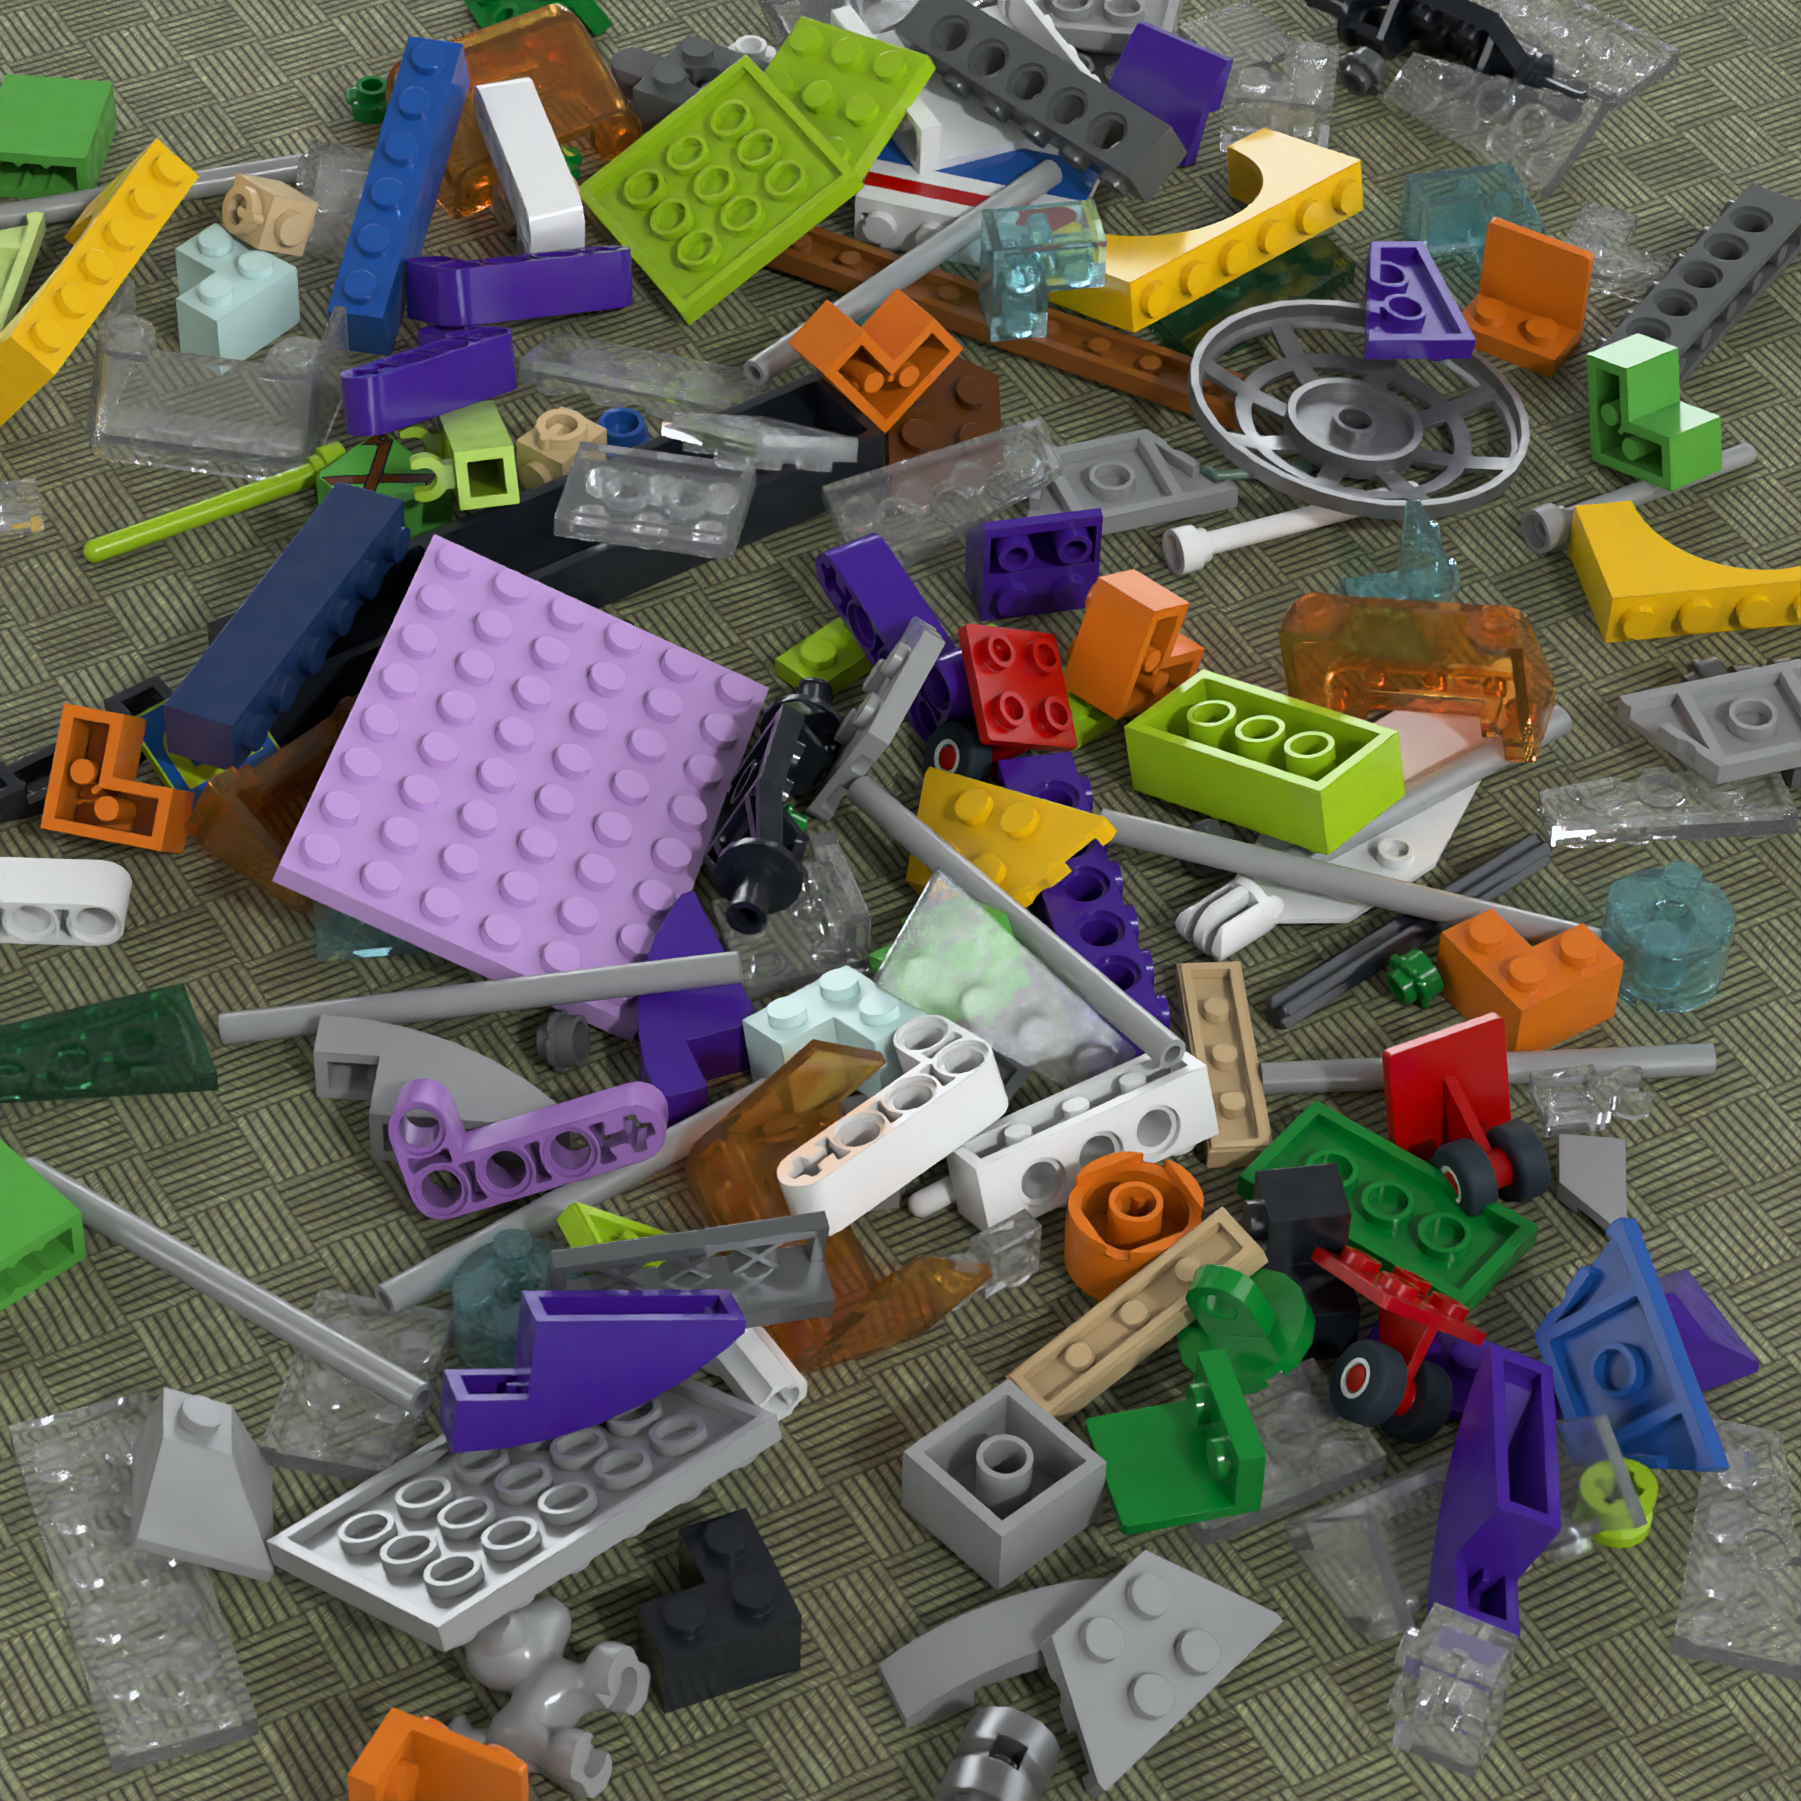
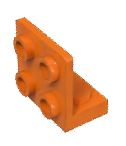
(1529, 298)
(428, 1762)

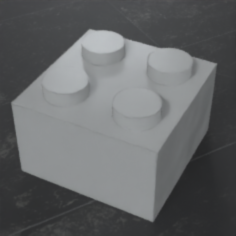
(1003, 1484)

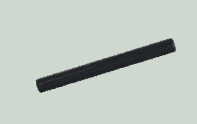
(1400, 935)

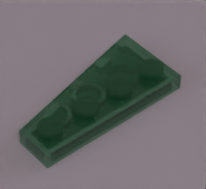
(1304, 272)
(107, 1050)

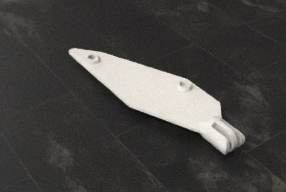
(1254, 906)

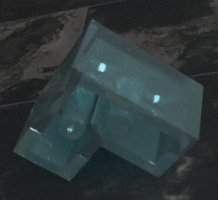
(1455, 206)
(1036, 252)

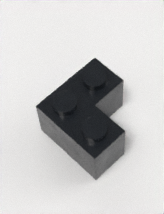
(1290, 1217)
(728, 1621)

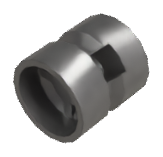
(1001, 1758)

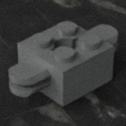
(665, 83)

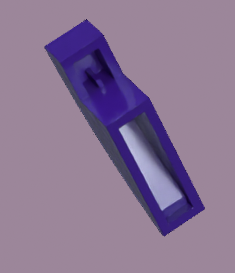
(691, 1031)
(586, 1362)
(1498, 1490)

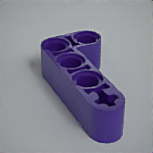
(517, 286)
(441, 375)
(877, 606)

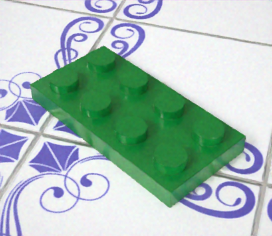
(1402, 1206)

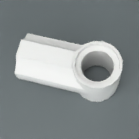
(760, 1373)

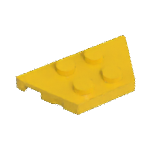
(1004, 833)

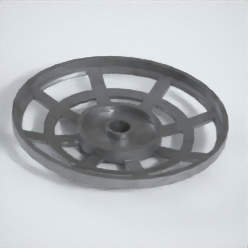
(1351, 423)

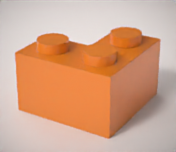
(883, 361)
(1130, 645)
(96, 790)
(1537, 990)

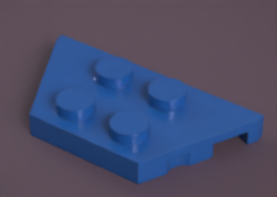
(1624, 1358)

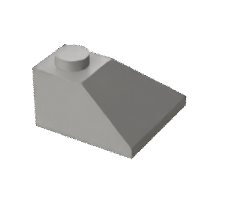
(201, 1487)

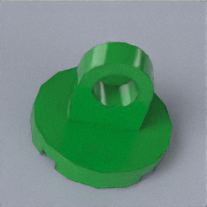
(1255, 1318)

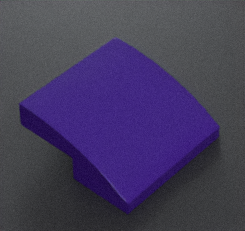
(1172, 81)

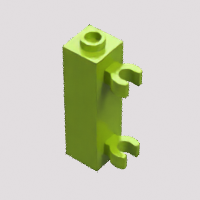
(474, 455)

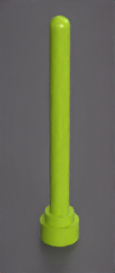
(214, 507)

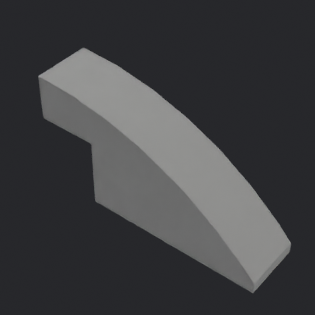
(378, 1058)

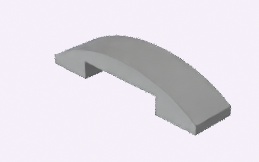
(981, 1647)

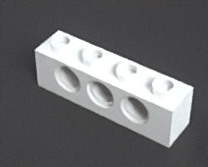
(1039, 1150)

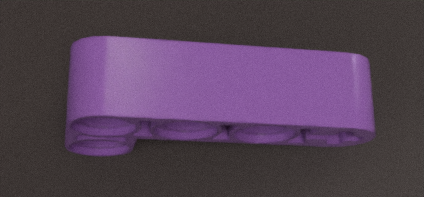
(529, 1136)

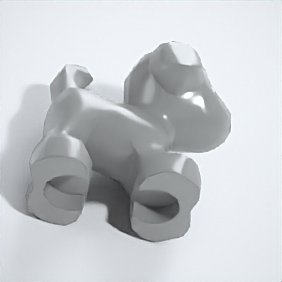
(550, 1693)

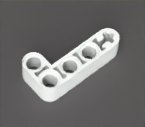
(530, 166)
(938, 1104)

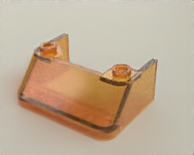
(737, 1182)

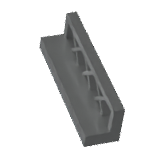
(765, 1281)

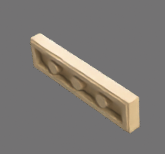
(1222, 1037)
(1132, 1319)

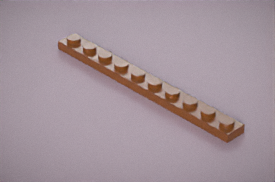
(1070, 342)

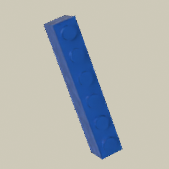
(400, 191)

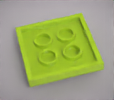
(849, 86)

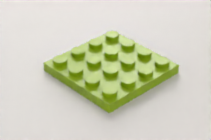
(719, 189)

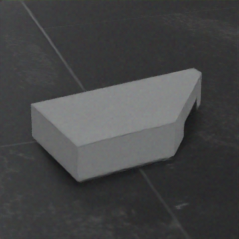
(1592, 1176)

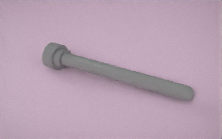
(1550, 525)

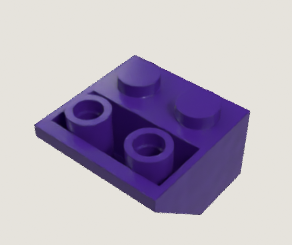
(1033, 563)

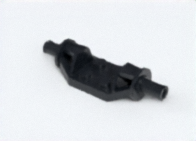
(1442, 27)
(755, 839)

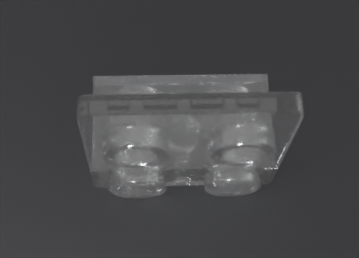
(814, 934)

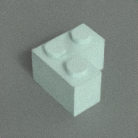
(232, 296)
(834, 1009)

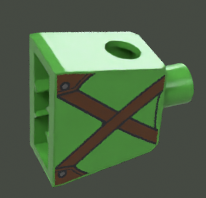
(384, 467)

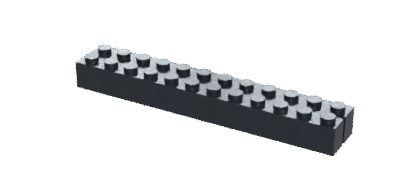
(590, 571)

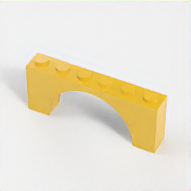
(1291, 197)
(105, 248)
(1656, 590)

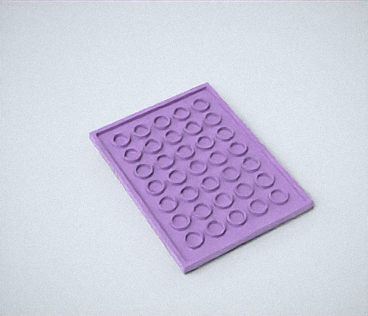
(522, 780)

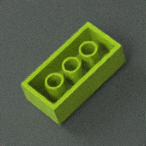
(1265, 761)

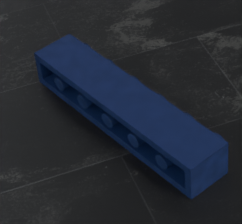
(286, 627)

